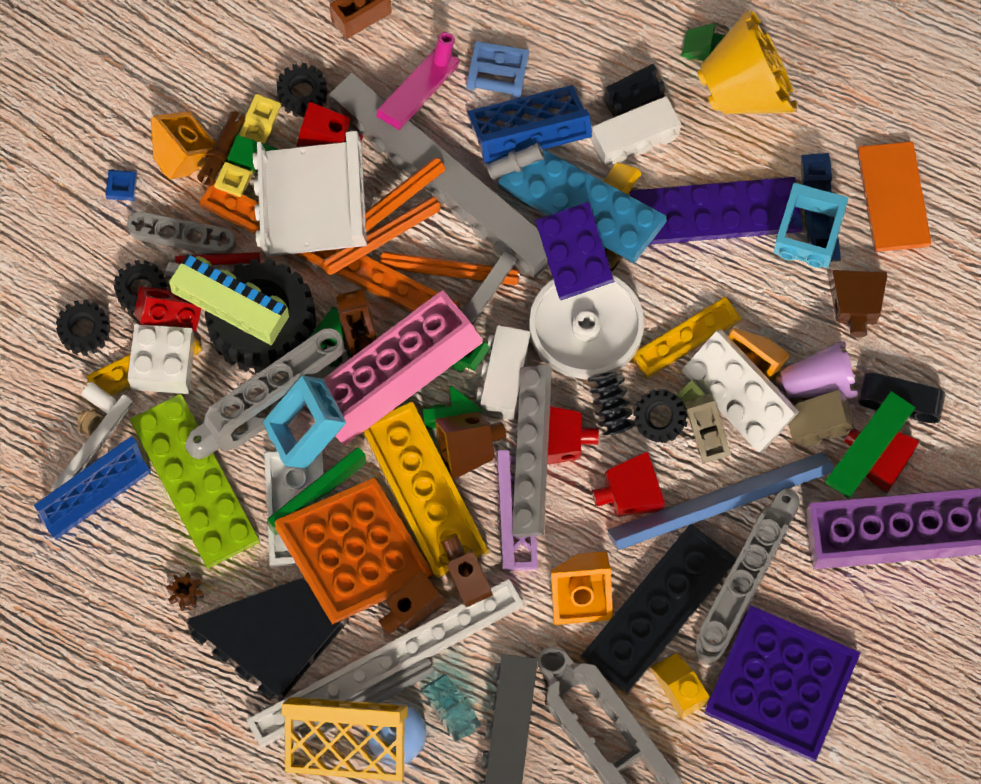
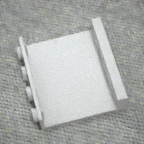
(310, 197)

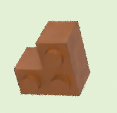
(356, 15)

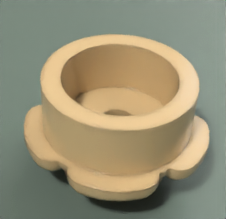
(89, 421)

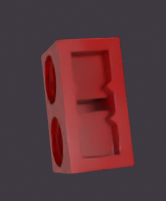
(164, 308)

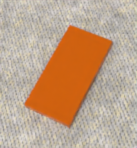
(894, 196)

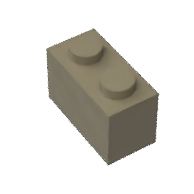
(821, 418)

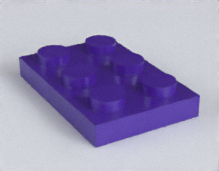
(574, 251)

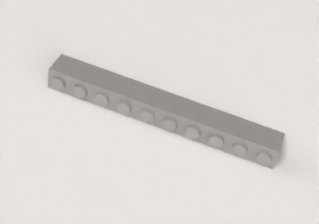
(455, 187)

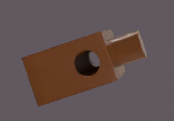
(857, 298)
(355, 315)
(467, 441)
(468, 581)
(421, 596)

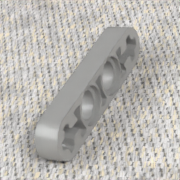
(179, 239)

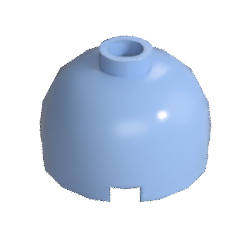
(414, 737)

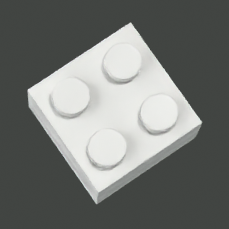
(161, 359)

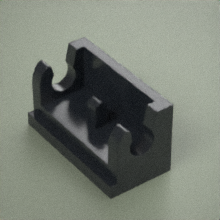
(634, 91)

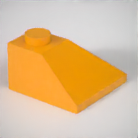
(179, 144)
(761, 351)
(582, 589)

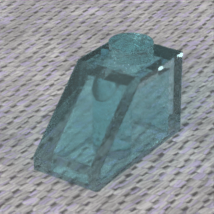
(451, 707)

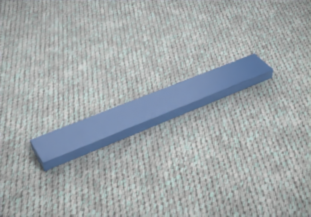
(720, 501)

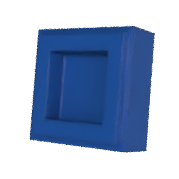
(121, 185)

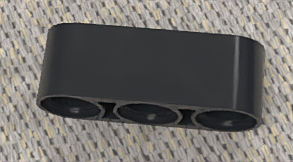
(926, 399)

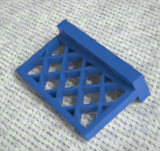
(549, 132)
(92, 488)

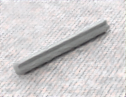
(382, 691)

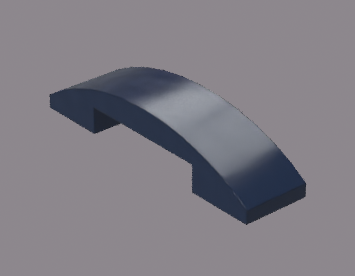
(817, 174)

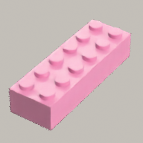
(400, 363)

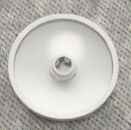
(588, 331)

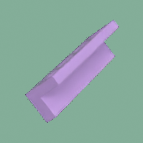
(508, 548)

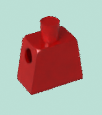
(323, 127)
(568, 435)
(891, 461)
(631, 488)

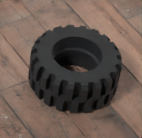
(249, 350)

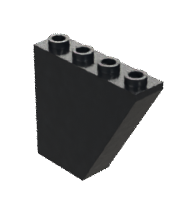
(269, 636)

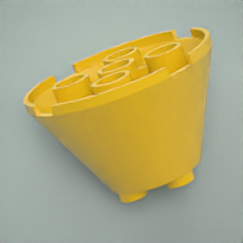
(747, 72)

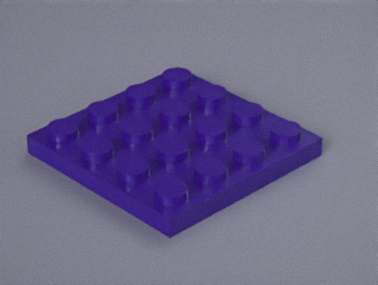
(782, 683)

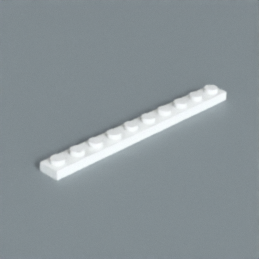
(394, 657)

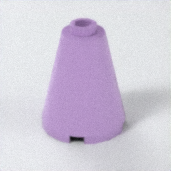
(819, 374)

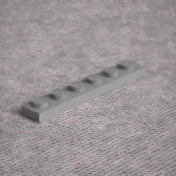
(532, 451)

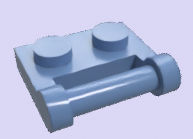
(498, 61)

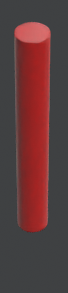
(225, 259)

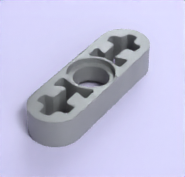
(489, 287)

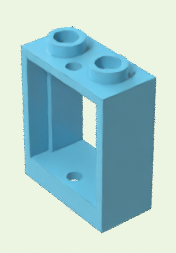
(816, 201)
(323, 409)

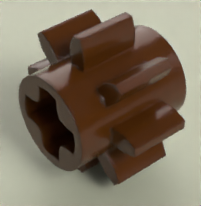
(188, 584)

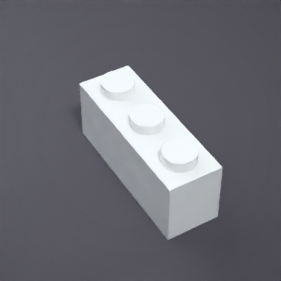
(635, 131)
(502, 373)

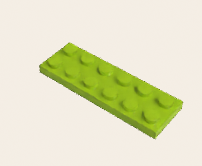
(194, 485)

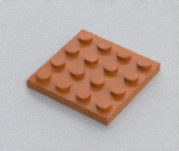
(352, 549)

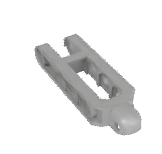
(304, 360)
(758, 551)
(562, 676)

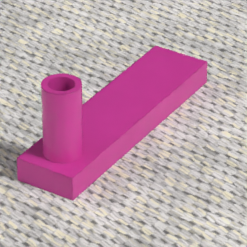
(420, 84)

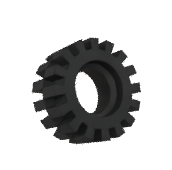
(296, 76)
(134, 273)
(78, 312)
(644, 409)

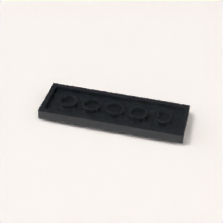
(658, 608)

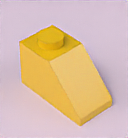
(680, 685)

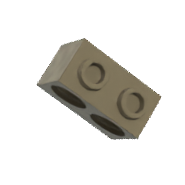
(707, 428)

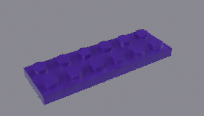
(721, 209)

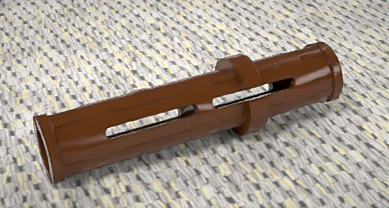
(218, 154)

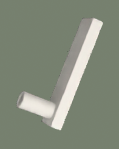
(115, 411)

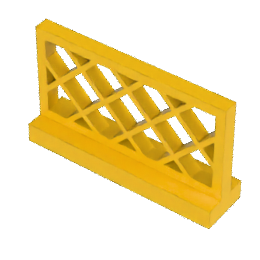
(349, 713)

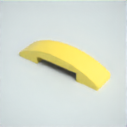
(257, 127)

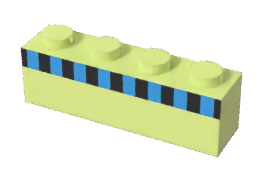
(229, 298)

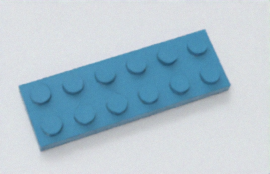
(557, 185)

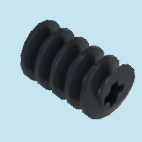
(612, 403)

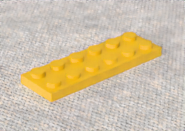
(422, 484)

